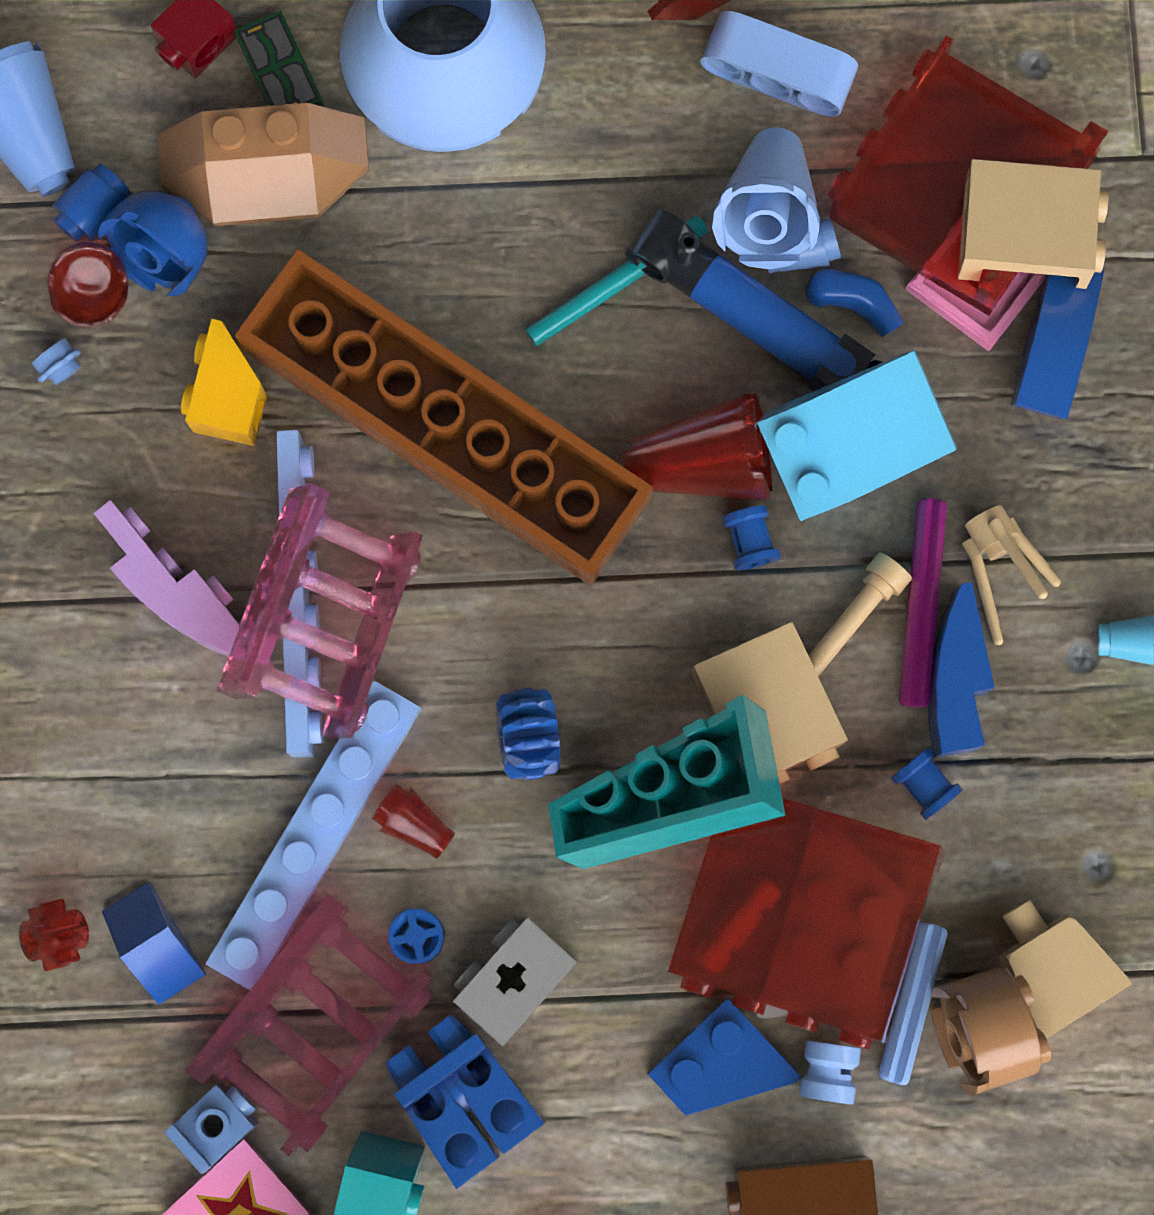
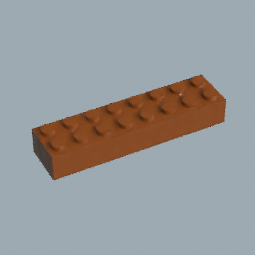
(444, 417)

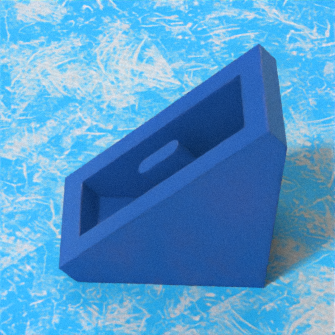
(152, 944)

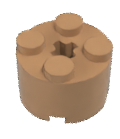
(989, 1029)

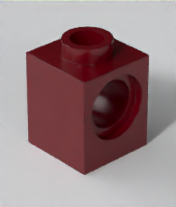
(193, 34)

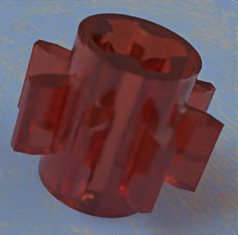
(53, 934)

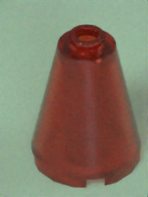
(707, 453)

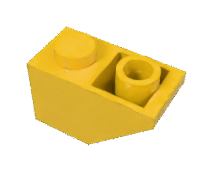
(226, 393)

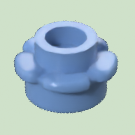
(57, 362)

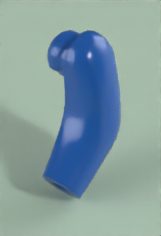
(855, 293)

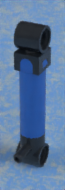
(678, 257)

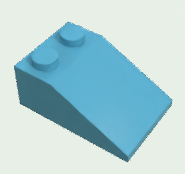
(856, 434)

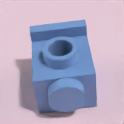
(205, 1149)

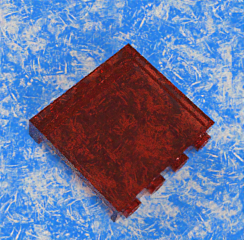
(914, 170)
(808, 919)

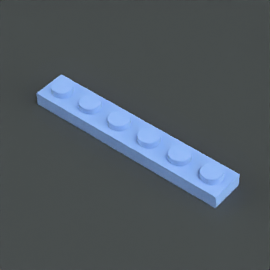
(303, 724)
(312, 839)

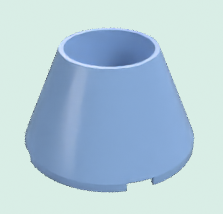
(445, 98)

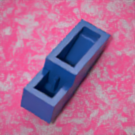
(1056, 346)
(958, 675)

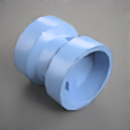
(829, 1072)

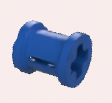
(751, 538)
(926, 783)

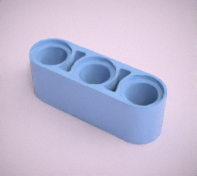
(779, 63)

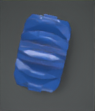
(528, 734)

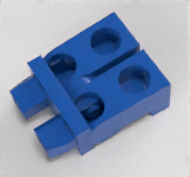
(445, 1093)

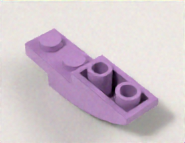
(187, 605)

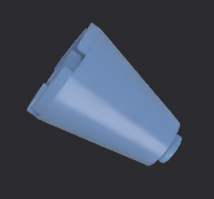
(31, 122)

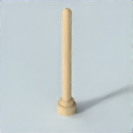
(882, 581)

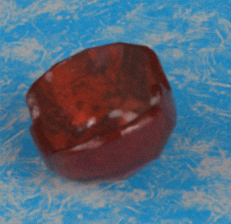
(87, 284)

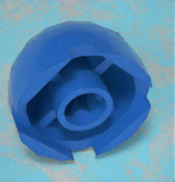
(157, 240)

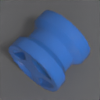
(406, 930)

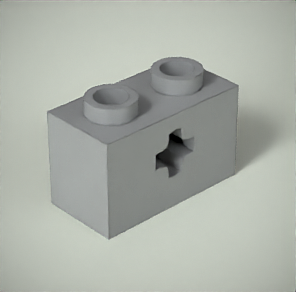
(505, 1012)

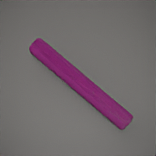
(922, 603)

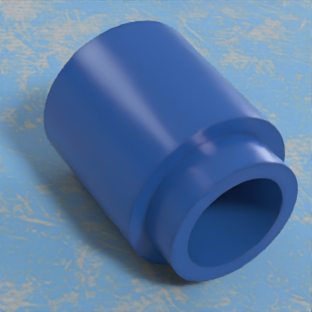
(89, 202)

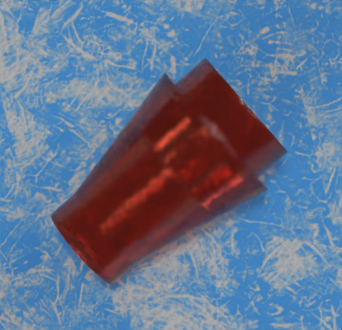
(412, 821)

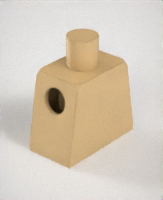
(1061, 965)

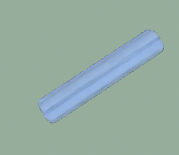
(913, 1004)

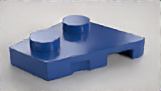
(721, 1063)

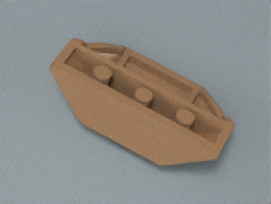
(263, 161)

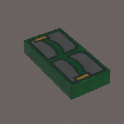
(277, 62)

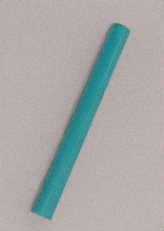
(594, 295)

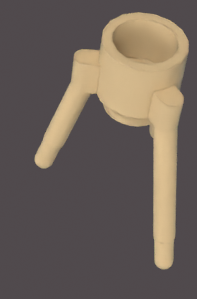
(996, 536)

